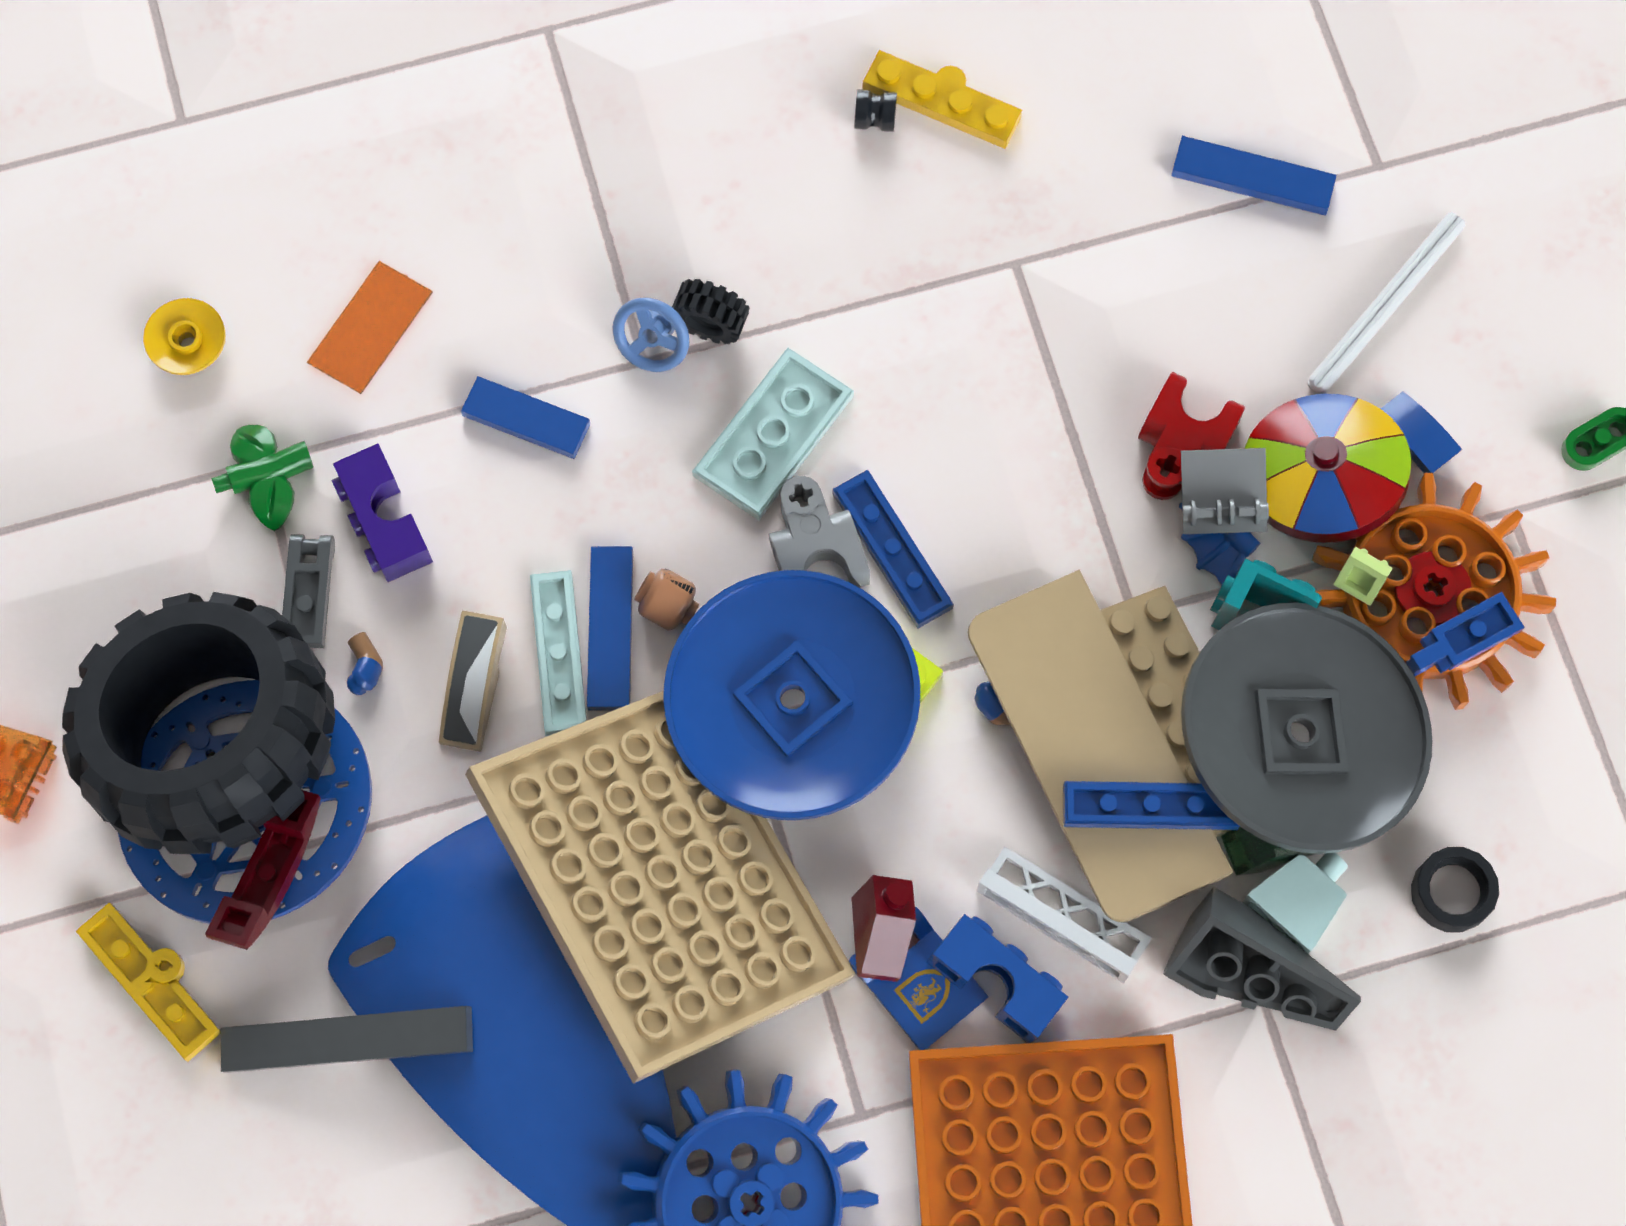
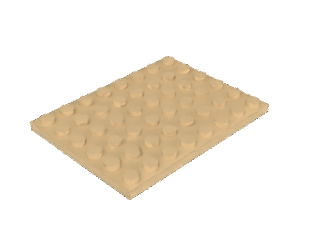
(656, 888)

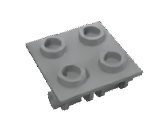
(1224, 491)

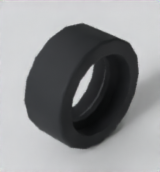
(1476, 865)

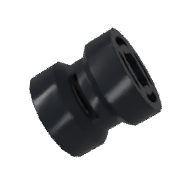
(875, 110)

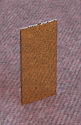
(369, 327)

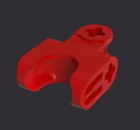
(1174, 431)

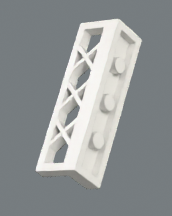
(1058, 923)

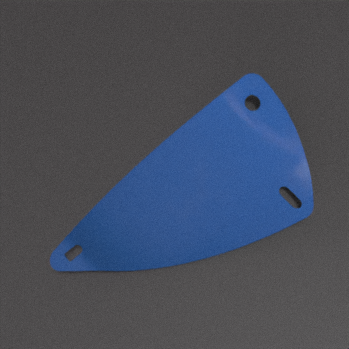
(543, 1081)

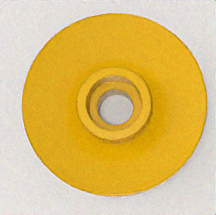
(183, 320)

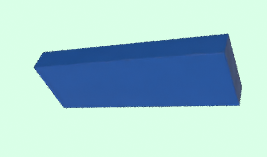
(526, 417)

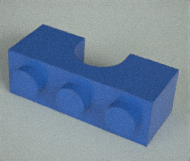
(1030, 996)

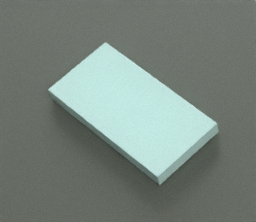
(773, 433)

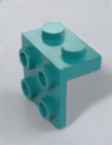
(1262, 586)

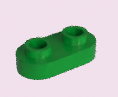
(1596, 440)

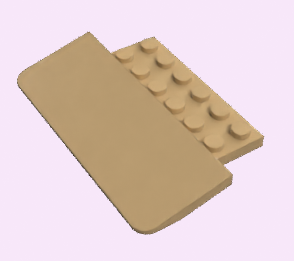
(1103, 703)

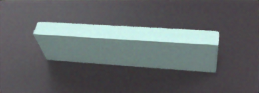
(558, 650)

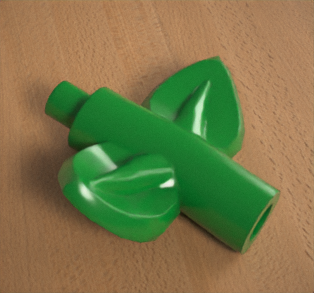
(264, 473)

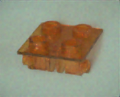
(20, 761)

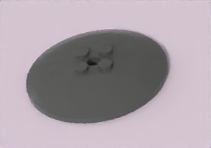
(1352, 695)

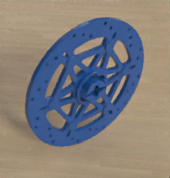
(332, 852)

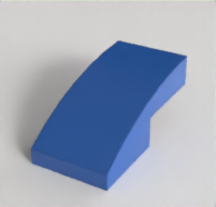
(1427, 439)

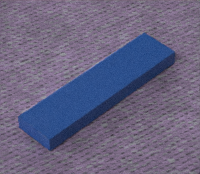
(1254, 175)
(893, 549)
(610, 628)
(1141, 806)

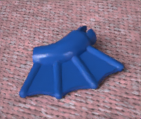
(1221, 552)

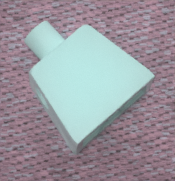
(1301, 898)

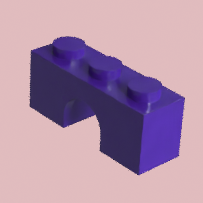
(394, 544)

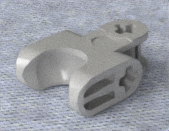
(815, 534)

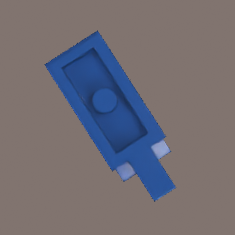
(1466, 636)

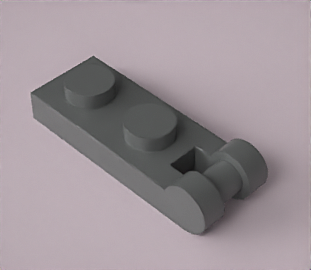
(308, 586)

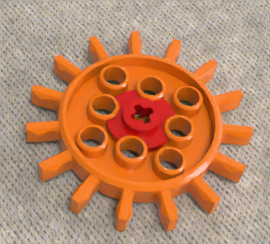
(1453, 581)

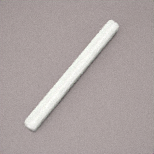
(1386, 303)

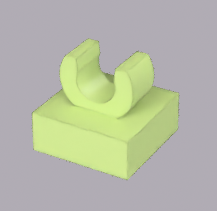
(1363, 575)

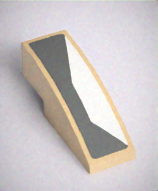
(472, 680)

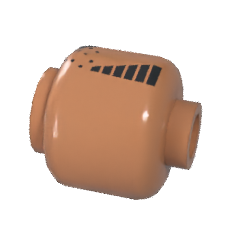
(666, 599)

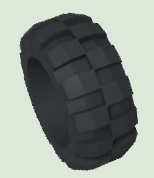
(154, 664)

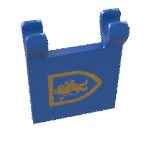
(924, 999)

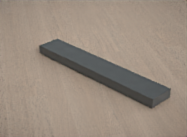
(347, 1039)

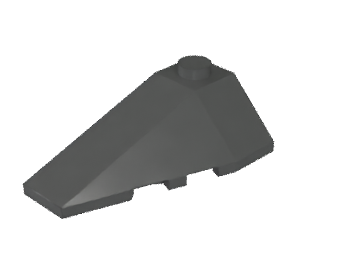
(1245, 958)

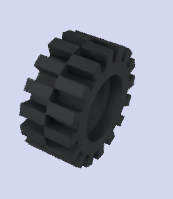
(711, 311)

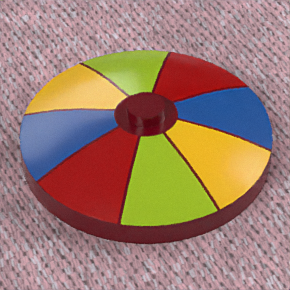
(1332, 467)

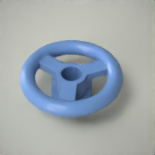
(655, 330)

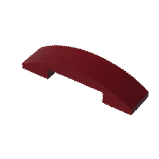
(266, 877)

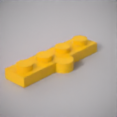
(943, 98)
(150, 980)

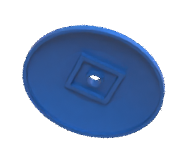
(778, 637)

